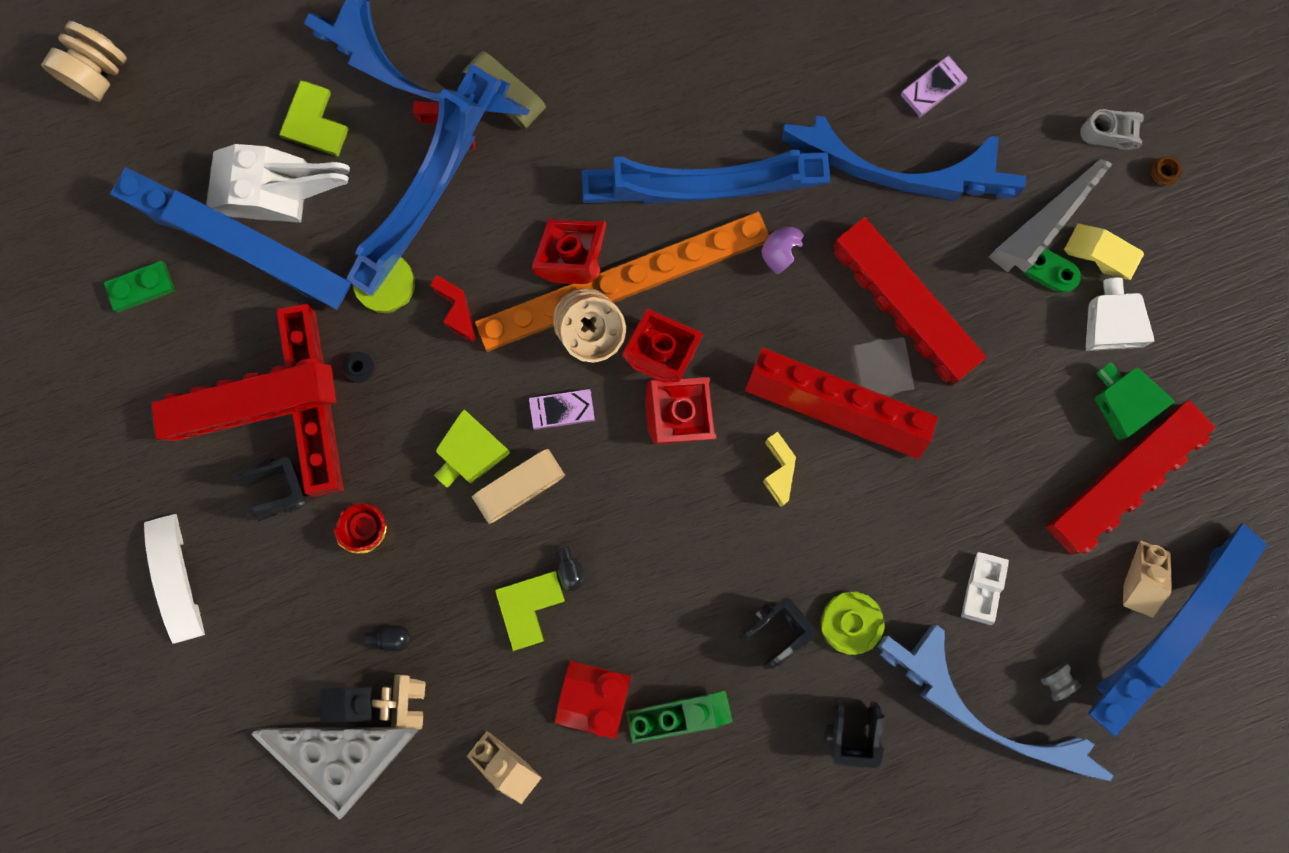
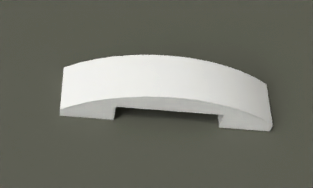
(171, 579)

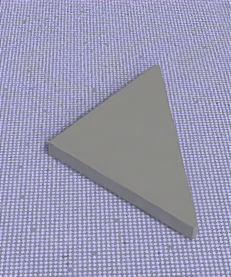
(335, 762)

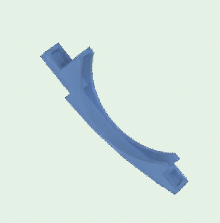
(928, 666)

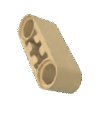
(518, 486)

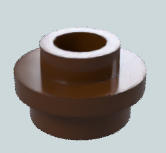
(1171, 164)

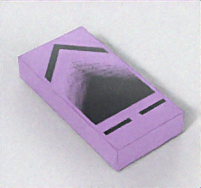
(934, 86)
(561, 409)

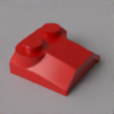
(570, 251)
(662, 347)
(679, 411)
(592, 699)

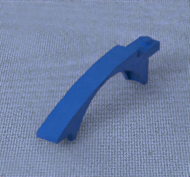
(357, 38)
(452, 138)
(974, 174)
(664, 185)
(205, 223)
(1156, 663)

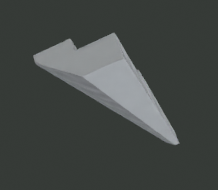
(1034, 236)

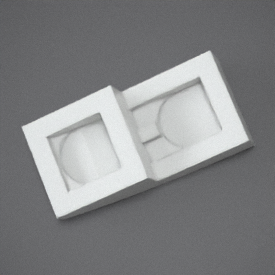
(984, 588)

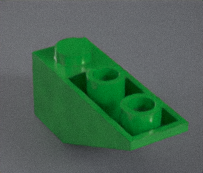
(679, 717)

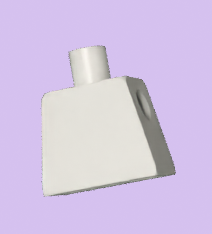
(1117, 319)

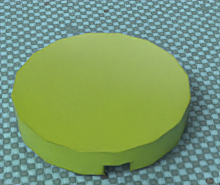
(393, 292)
(852, 623)

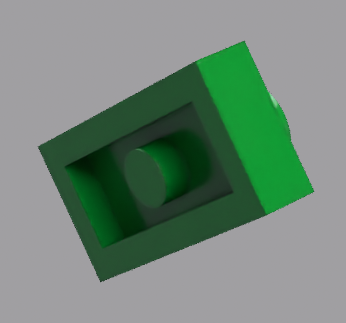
(139, 286)

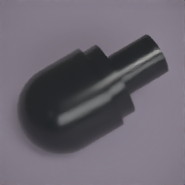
(569, 570)
(389, 638)

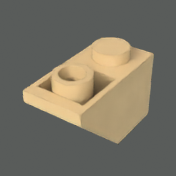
(1148, 579)
(503, 767)

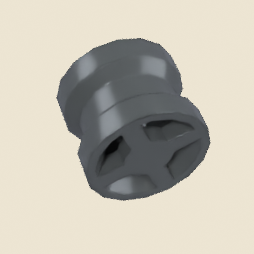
(1060, 682)

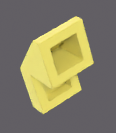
(1109, 252)
(780, 481)

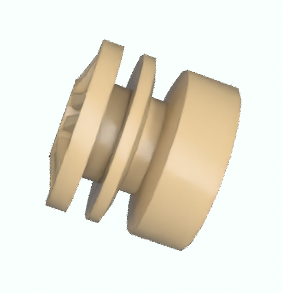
(84, 61)
(598, 339)

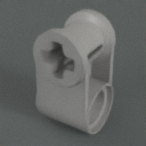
(1119, 129)

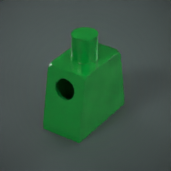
(1129, 400)

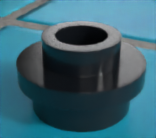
(363, 375)

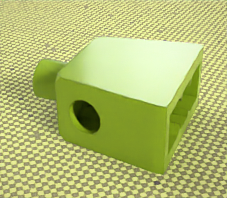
(468, 451)

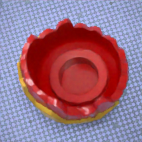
(360, 528)

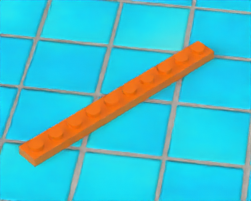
(629, 278)

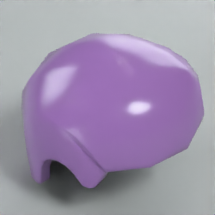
(778, 246)

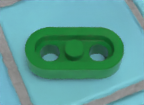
(1050, 272)

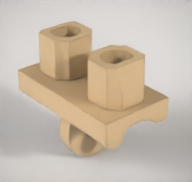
(403, 689)

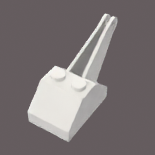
(267, 182)

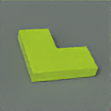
(305, 121)
(519, 605)

